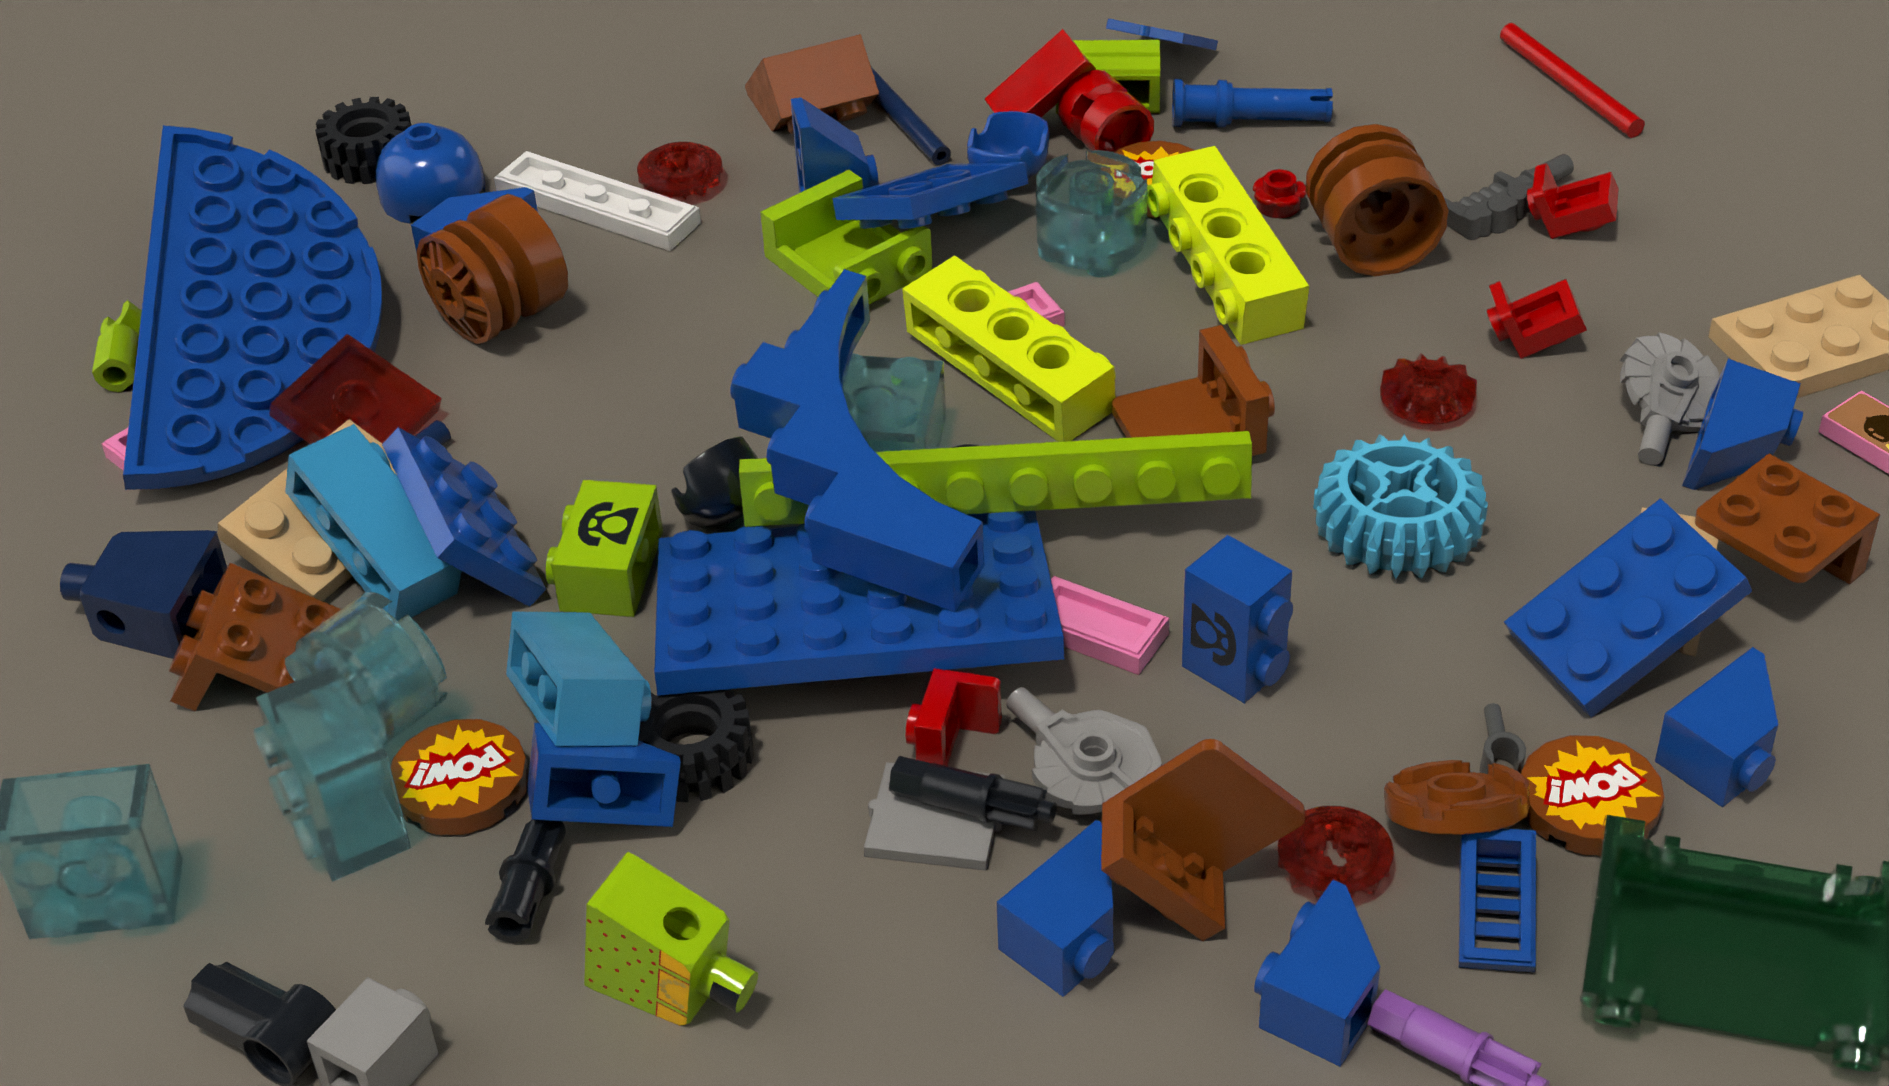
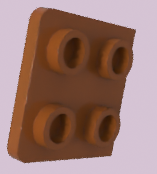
(1217, 401)
(1791, 522)
(243, 634)
(1189, 825)

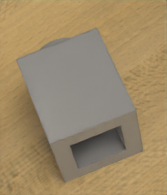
(374, 1039)

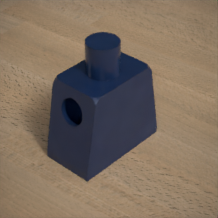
(146, 587)

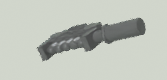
(1501, 203)

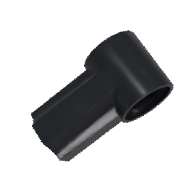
(258, 1018)

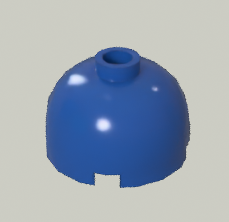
(425, 169)

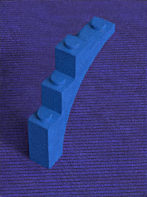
(859, 509)

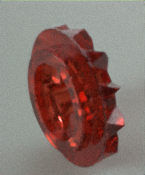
(666, 169)
(1427, 404)
(1356, 838)

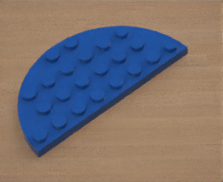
(242, 294)

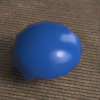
(1011, 138)

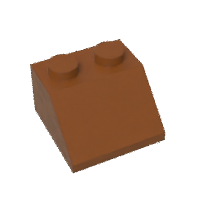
(827, 75)

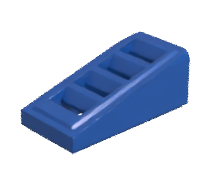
(1498, 849)

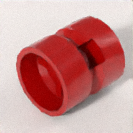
(1104, 113)

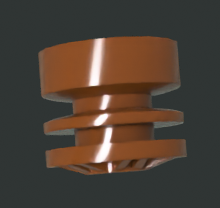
(1376, 200)
(492, 268)

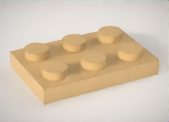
(1812, 336)
(282, 542)

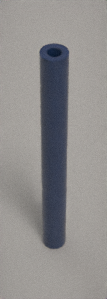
(911, 122)

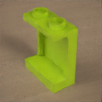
(816, 248)

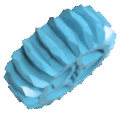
(1400, 506)

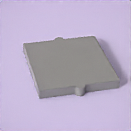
(926, 833)

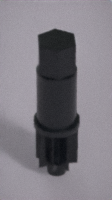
(972, 793)

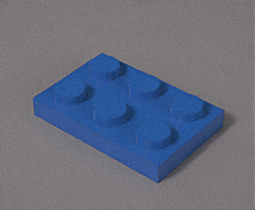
(936, 190)
(464, 516)
(1627, 607)

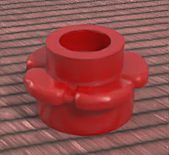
(1279, 194)

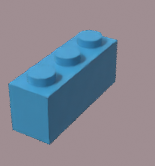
(368, 521)
(576, 679)

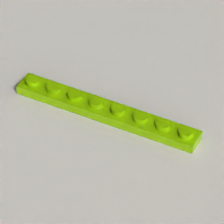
(1045, 475)

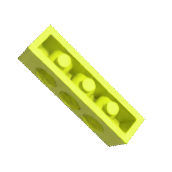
(1228, 245)
(1010, 349)

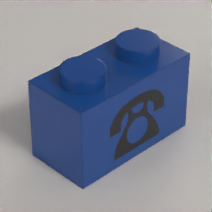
(1236, 618)

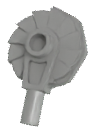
(1670, 385)
(1084, 754)

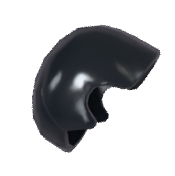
(714, 484)

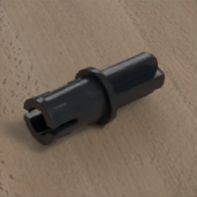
(525, 880)

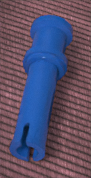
(1224, 103)

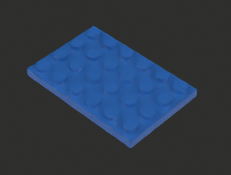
(764, 614)

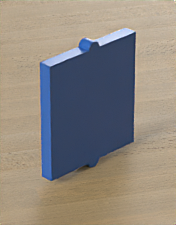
(1161, 34)

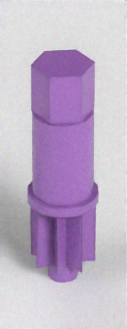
(1452, 1045)

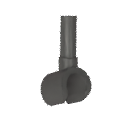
(1500, 743)

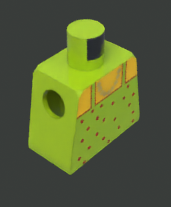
(660, 946)

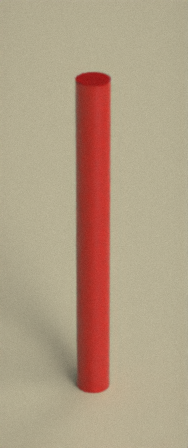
(1572, 80)

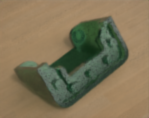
(1738, 947)

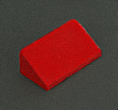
(1042, 78)

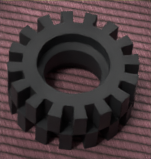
(356, 135)
(712, 759)

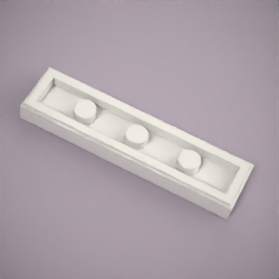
(601, 201)

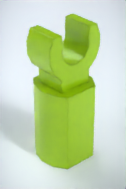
(117, 349)

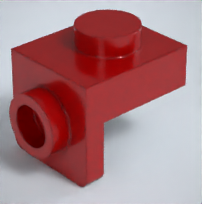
(1574, 206)
(1537, 319)
(950, 704)

